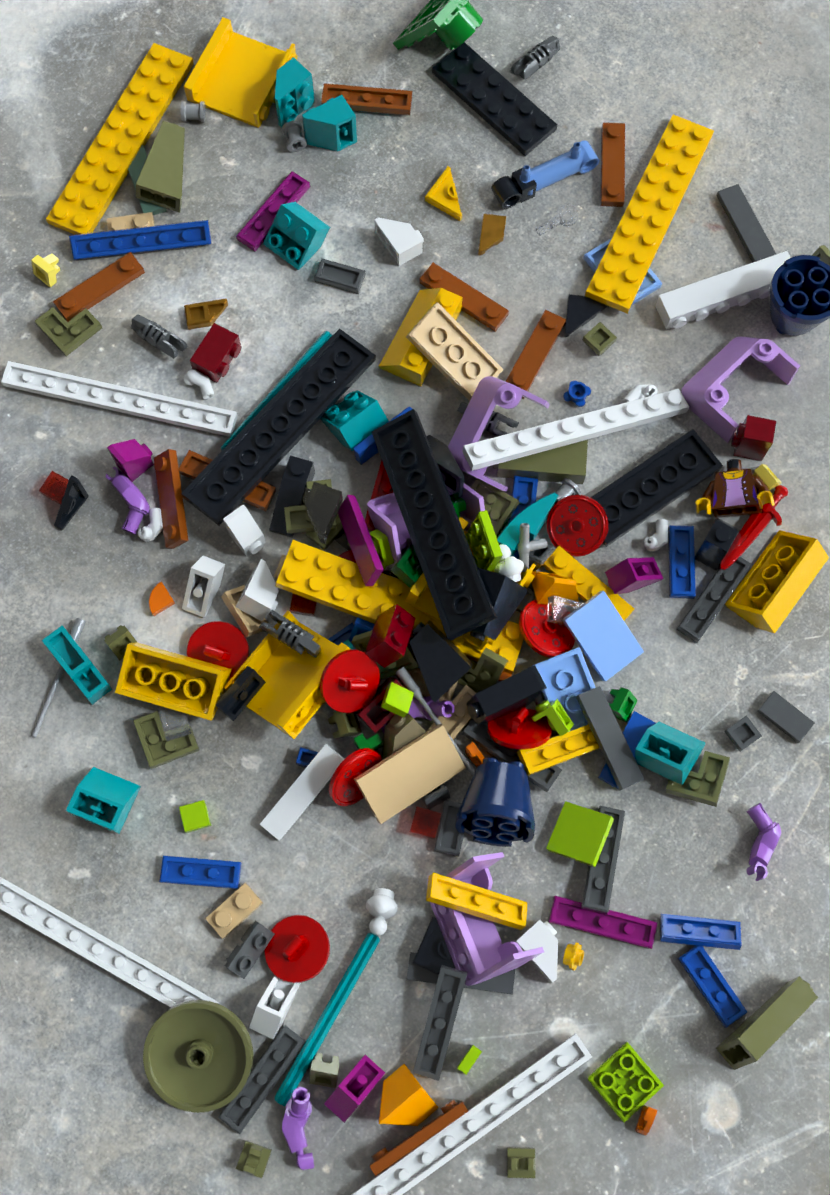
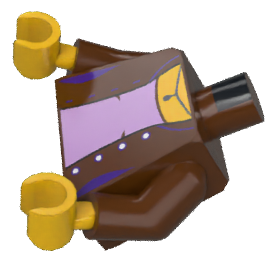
(735, 493)

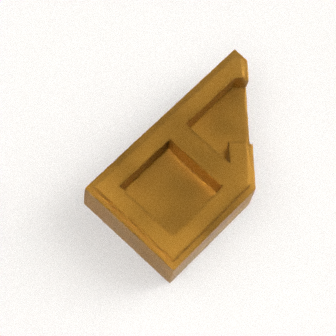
(492, 231)
(204, 313)

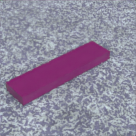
(257, 228)
(360, 540)
(610, 925)

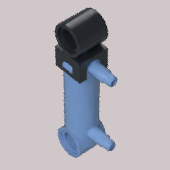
(527, 181)

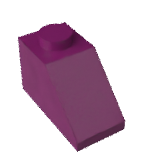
(131, 458)
(633, 574)
(354, 1088)

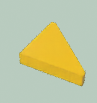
(444, 195)

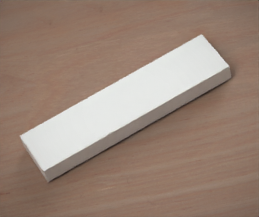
(302, 792)

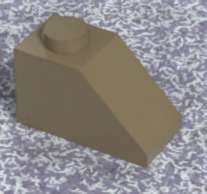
(399, 733)

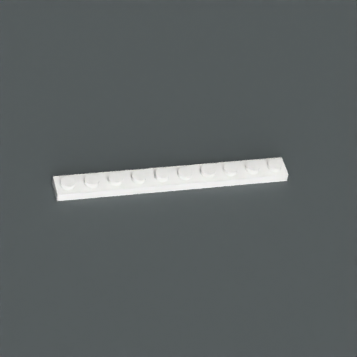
(119, 398)
(574, 429)
(96, 947)
(479, 1120)

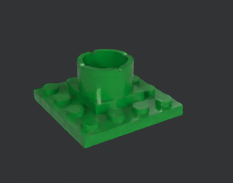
(450, 20)

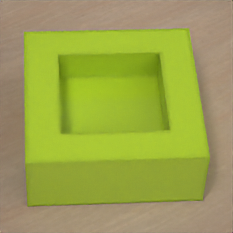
(397, 699)
(195, 816)
(469, 1059)

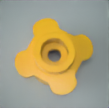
(573, 956)

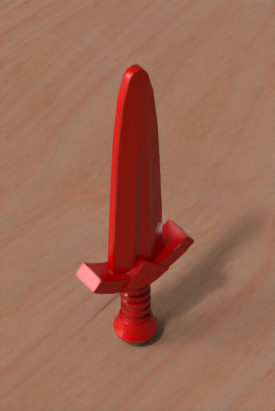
(753, 527)

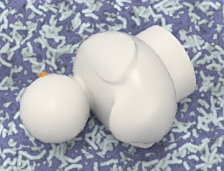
(509, 565)
(381, 907)

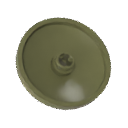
(183, 1074)

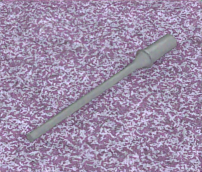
(75, 634)
(412, 686)

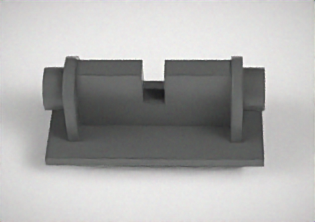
(246, 955)

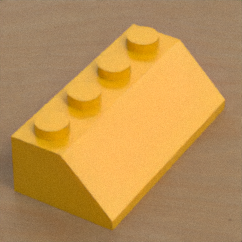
(402, 356)
(777, 580)
(172, 680)

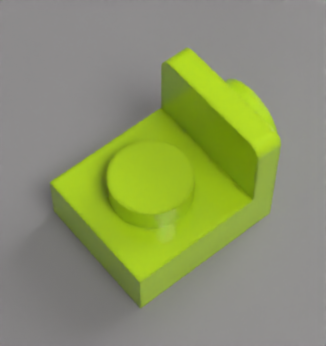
(382, 547)
(557, 716)

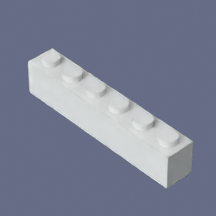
(718, 292)

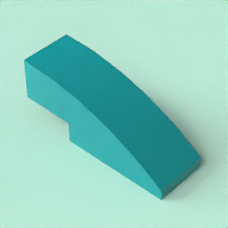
(534, 515)
(77, 664)

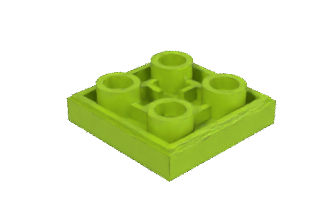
(484, 542)
(580, 834)
(625, 1082)

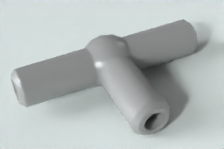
(526, 546)

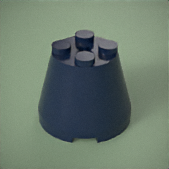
(800, 295)
(497, 805)

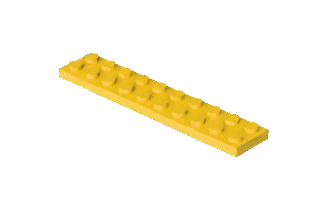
(119, 140)
(649, 214)
(340, 586)

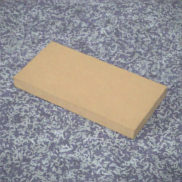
(452, 350)
(410, 773)

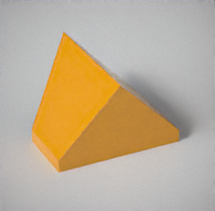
(550, 584)
(404, 1100)

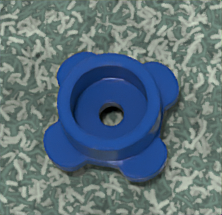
(579, 387)

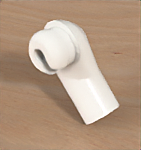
(203, 381)
(639, 392)
(151, 531)
(660, 538)

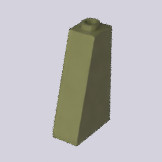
(163, 170)
(549, 465)
(767, 1023)

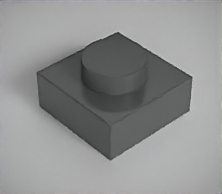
(743, 733)

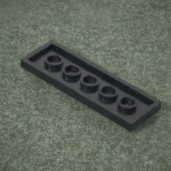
(494, 98)
(656, 484)

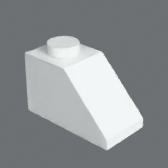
(399, 239)
(244, 531)
(202, 585)
(259, 593)
(543, 936)
(273, 1007)

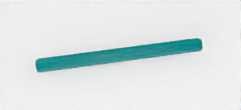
(301, 362)
(327, 1019)

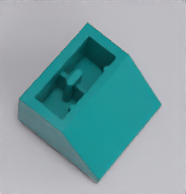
(293, 91)
(330, 125)
(296, 234)
(354, 418)
(668, 752)
(103, 799)

